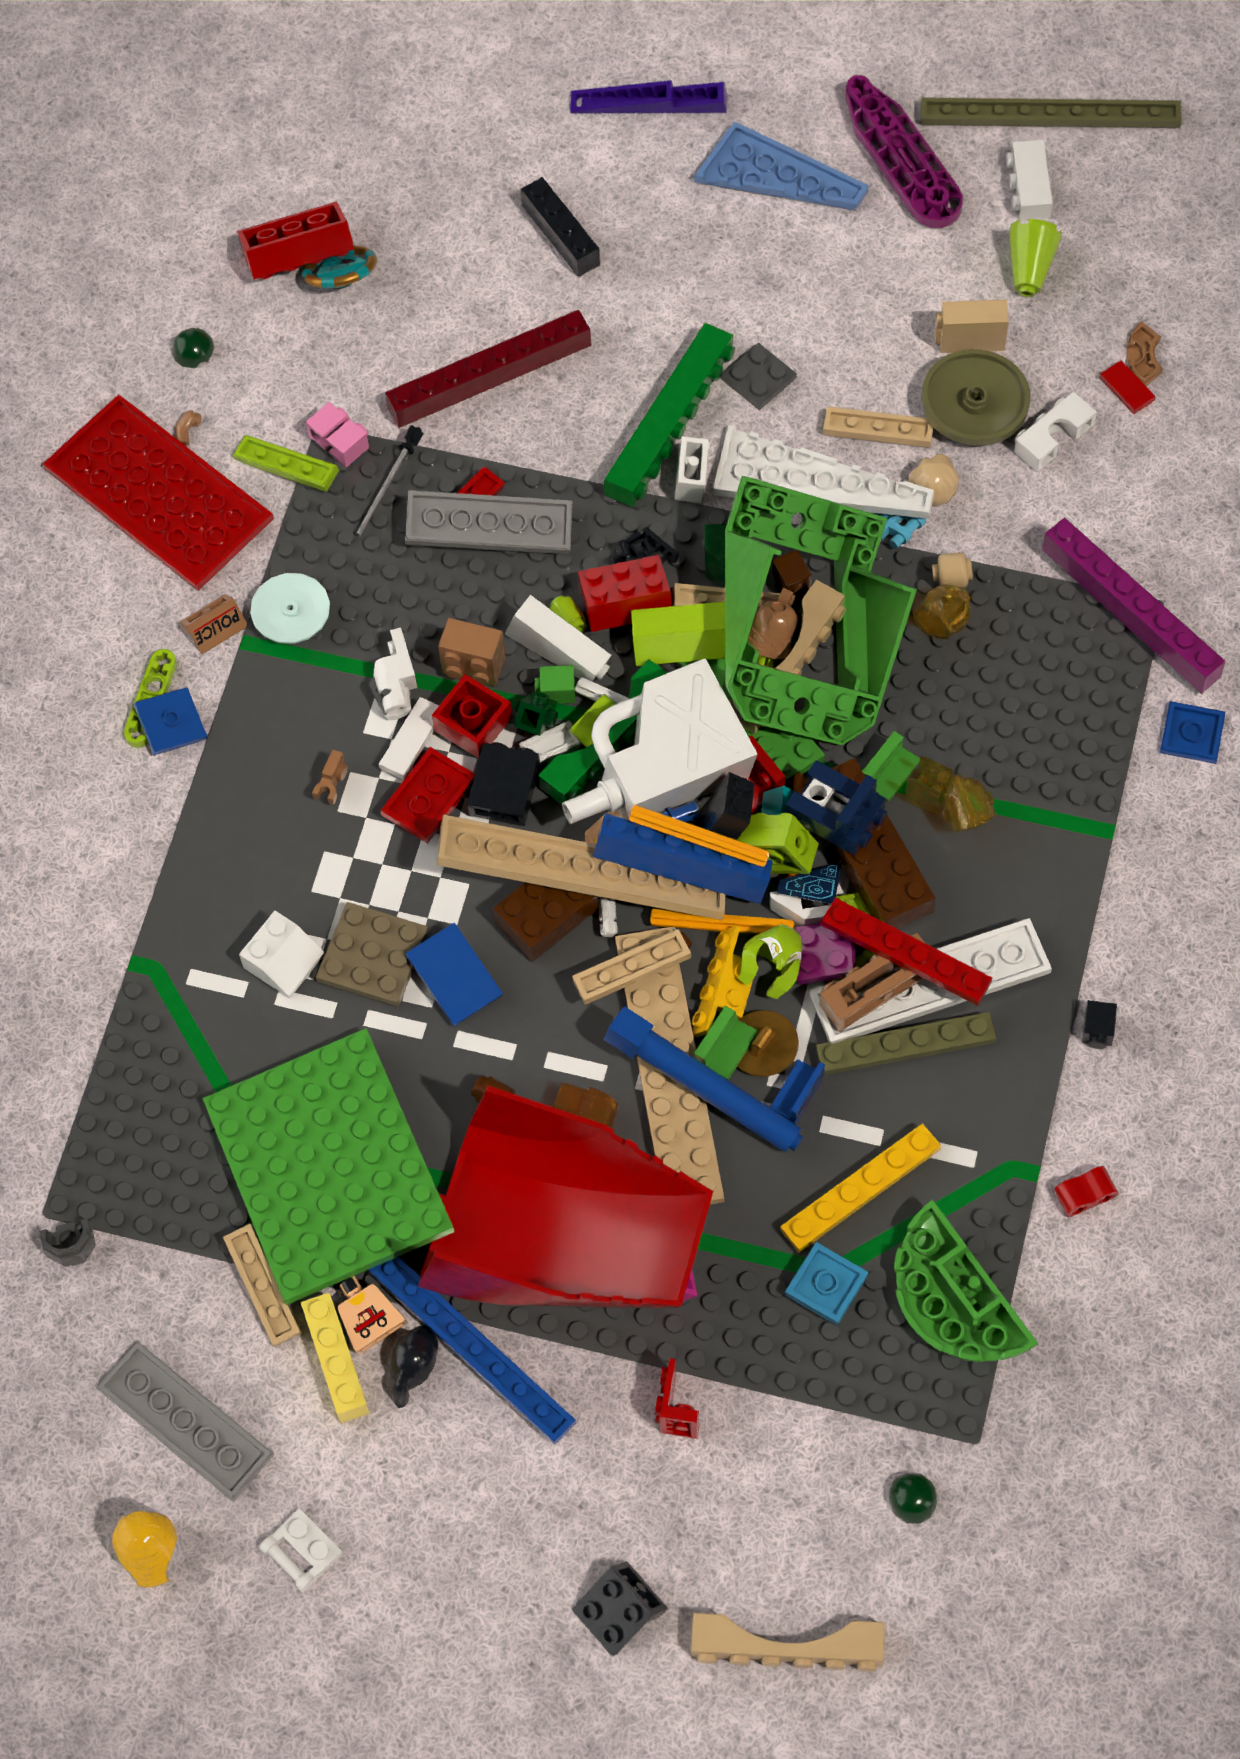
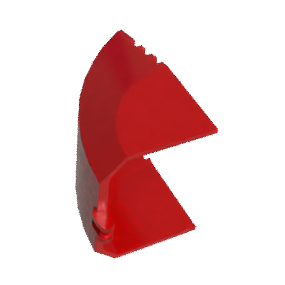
(563, 1214)

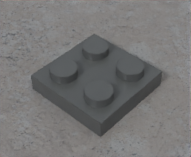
(758, 376)

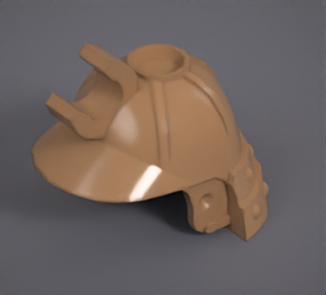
(775, 626)

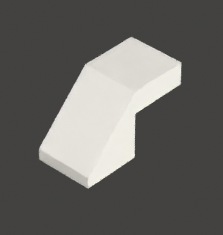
(791, 909)

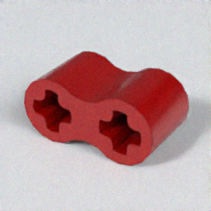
(1086, 1191)

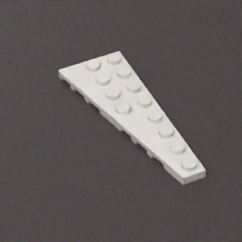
(815, 475)

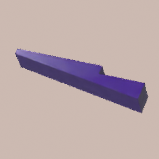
(651, 98)

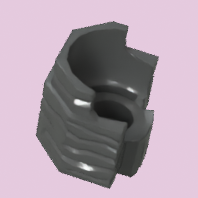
(69, 1243)

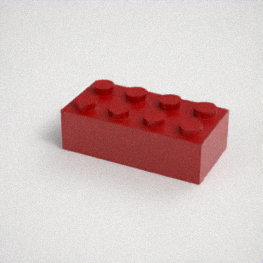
(295, 240)

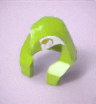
(782, 947)

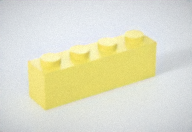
(335, 1357)

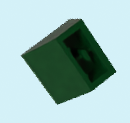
(715, 553)

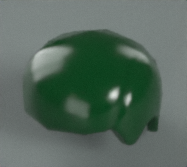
(192, 347)
(913, 1498)

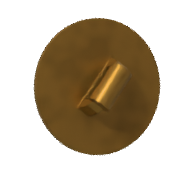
(773, 1046)

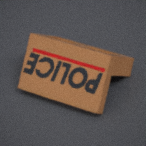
(214, 623)

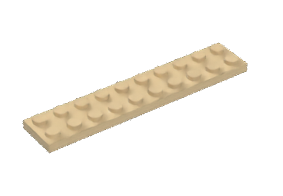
(565, 866)
(675, 1114)

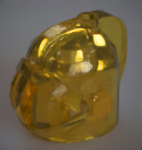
(943, 611)
(967, 803)

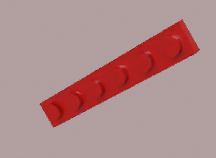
(906, 951)

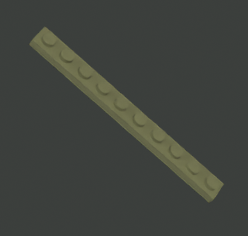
(1051, 112)

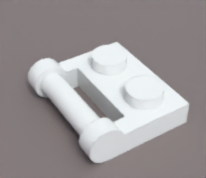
(309, 1542)

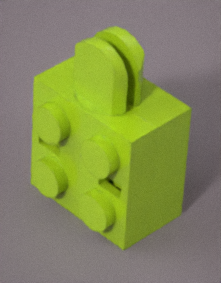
(785, 839)

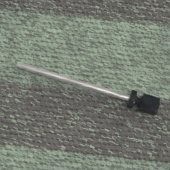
(412, 437)

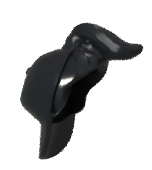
(411, 1362)

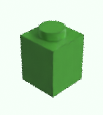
(557, 683)

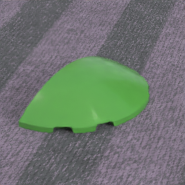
(952, 1296)

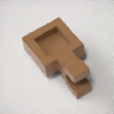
(333, 772)

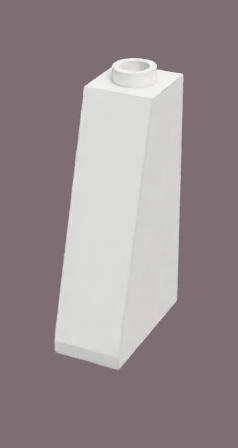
(557, 640)

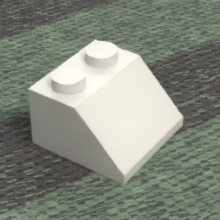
(281, 954)

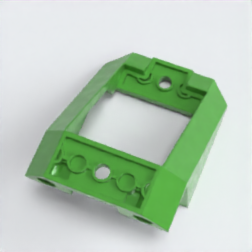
(865, 635)

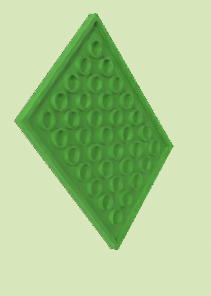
(327, 1166)

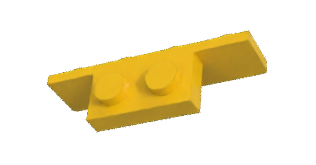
(722, 984)

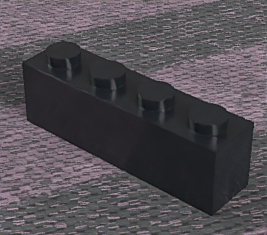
(560, 227)

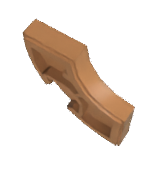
(1141, 353)

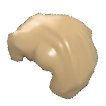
(939, 475)

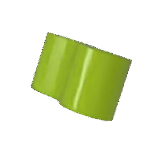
(583, 727)

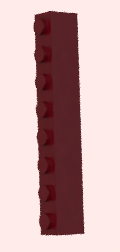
(488, 368)

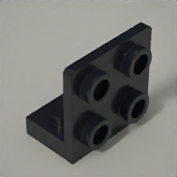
(618, 1607)

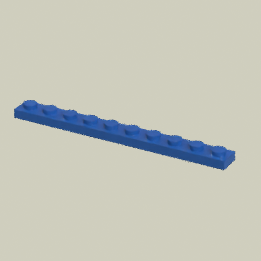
(475, 1349)

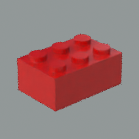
(618, 588)

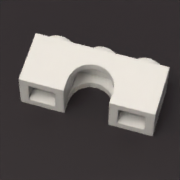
(1068, 415)

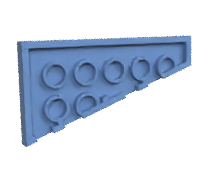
(764, 166)

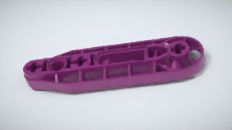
(927, 188)

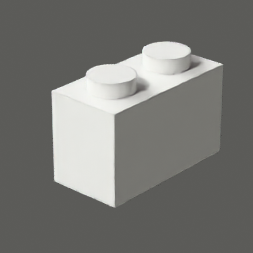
(691, 469)

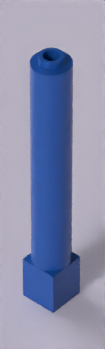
(635, 1037)

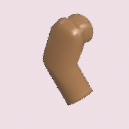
(182, 427)

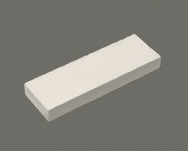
(409, 740)

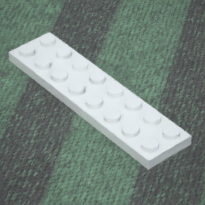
(1005, 954)

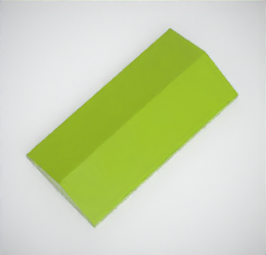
(679, 633)

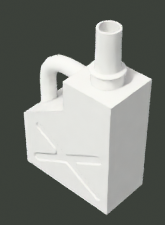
(681, 747)

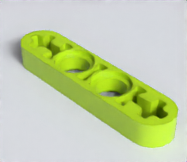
(168, 671)

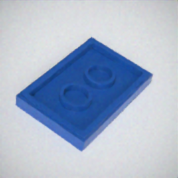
(454, 974)

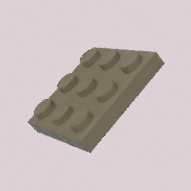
(370, 954)

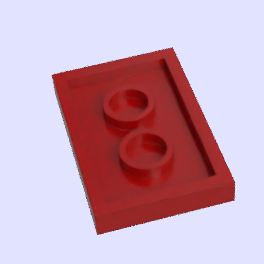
(427, 794)

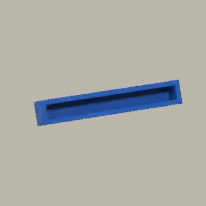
(679, 860)

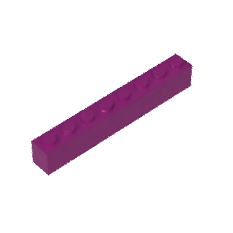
(1133, 605)

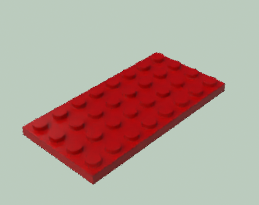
(158, 492)

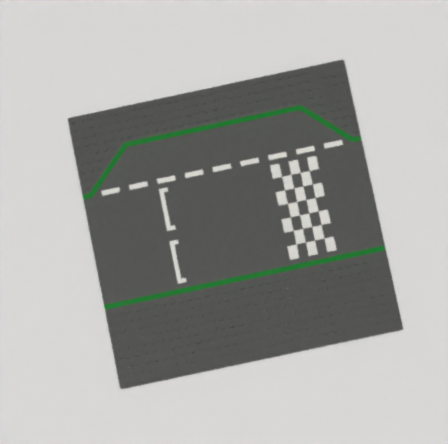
(1025, 699)

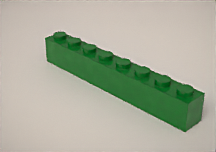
(668, 415)

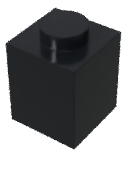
(1099, 1024)

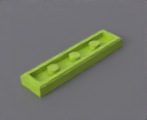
(286, 463)

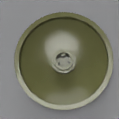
(975, 397)

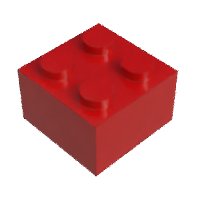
(471, 715)

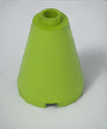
(1032, 253)

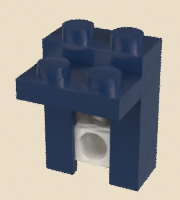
(845, 813)

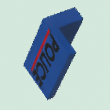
(798, 1090)

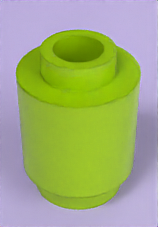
(569, 611)

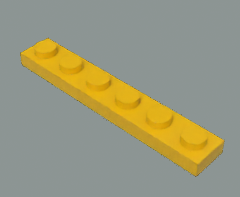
(860, 1188)

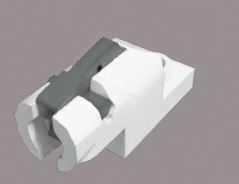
(394, 679)

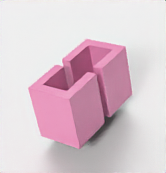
(335, 429)

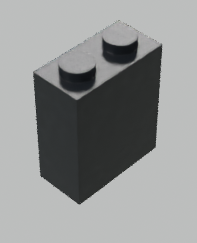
(504, 783)
(728, 807)

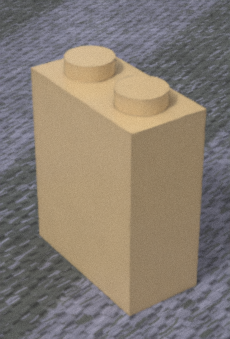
(972, 325)

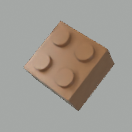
(472, 651)

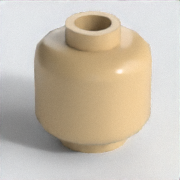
(953, 569)

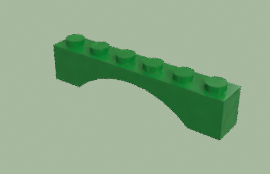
(571, 772)

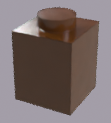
(792, 573)

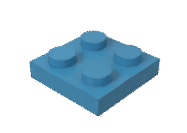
(826, 1283)

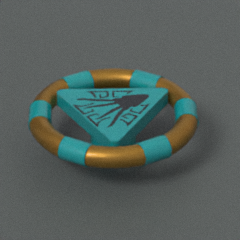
(341, 270)

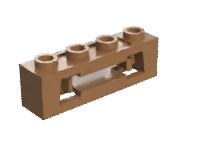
(840, 998)

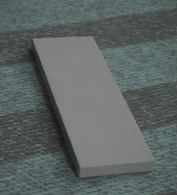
(488, 522)
(185, 1421)

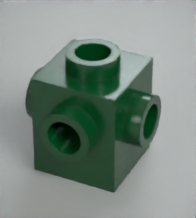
(536, 713)

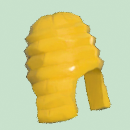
(145, 1546)

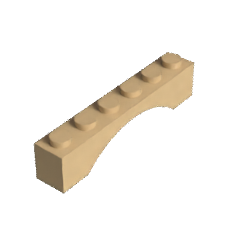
(818, 613)
(855, 1644)

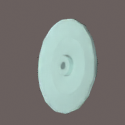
(290, 608)

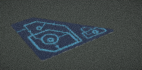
(817, 886)

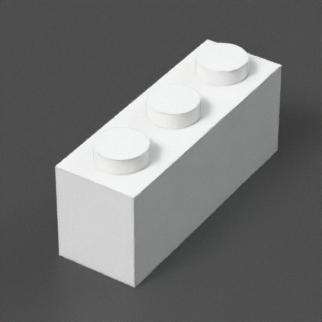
(1030, 180)

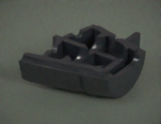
(645, 545)

